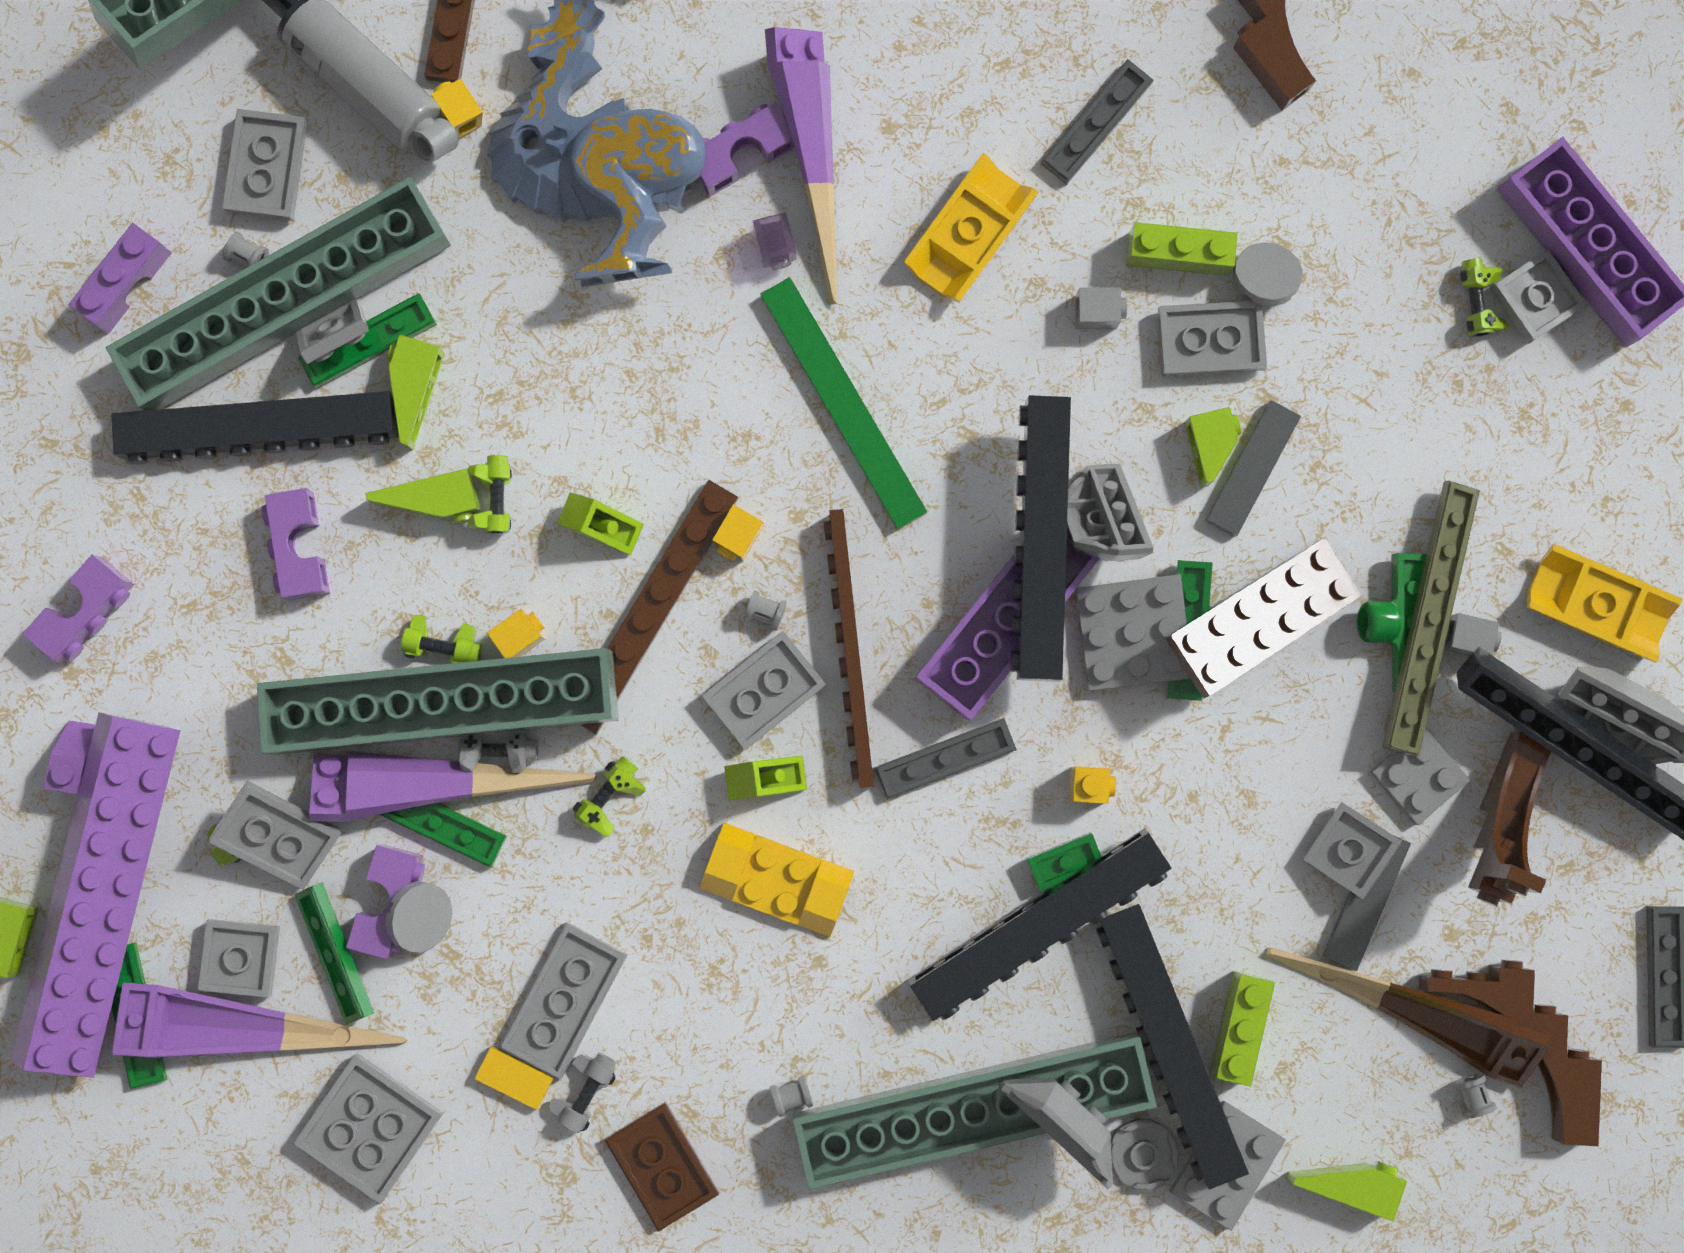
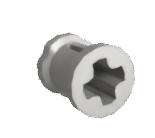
(243, 251)
(765, 610)
(1475, 1095)
(791, 1096)

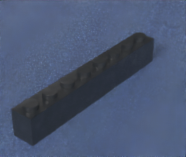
(254, 426)
(1042, 538)
(1574, 739)
(1039, 925)
(1173, 1047)

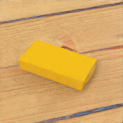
(514, 1078)

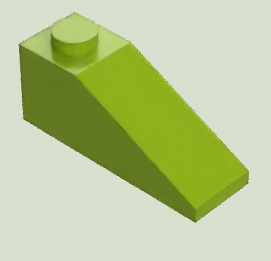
(413, 377)
(440, 497)
(1357, 1185)

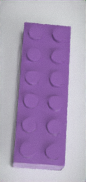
(1594, 242)
(980, 647)

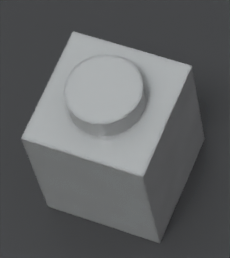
(1100, 308)
(1470, 632)

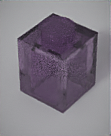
(775, 241)

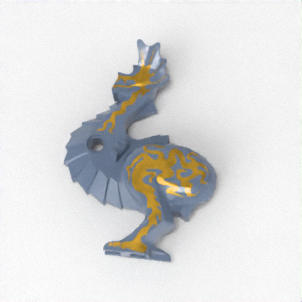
(593, 164)

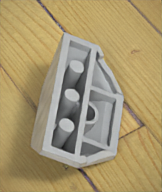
(1105, 516)
(1627, 713)
(1066, 1121)

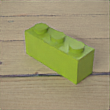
(1181, 249)
(1242, 1028)

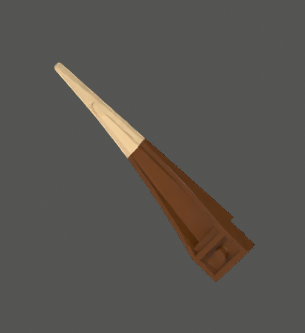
(1473, 1034)

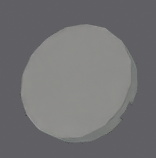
(1267, 274)
(419, 916)
(1144, 1154)

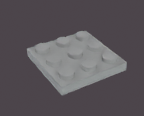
(1128, 630)
(368, 1128)

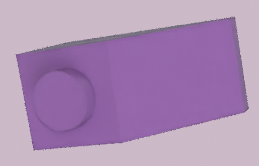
(69, 758)

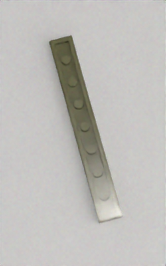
(1431, 619)

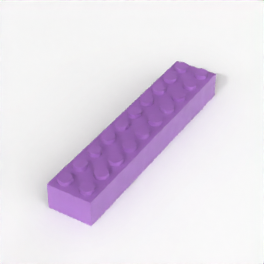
(95, 897)

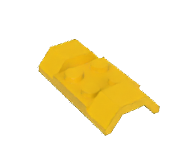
(969, 230)
(1601, 602)
(777, 879)

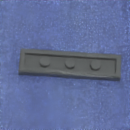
(1097, 121)
(1253, 468)
(945, 758)
(1361, 916)
(1665, 976)

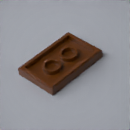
(662, 1166)

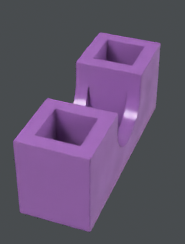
(763, 130)
(105, 292)
(287, 516)
(101, 591)
(393, 870)

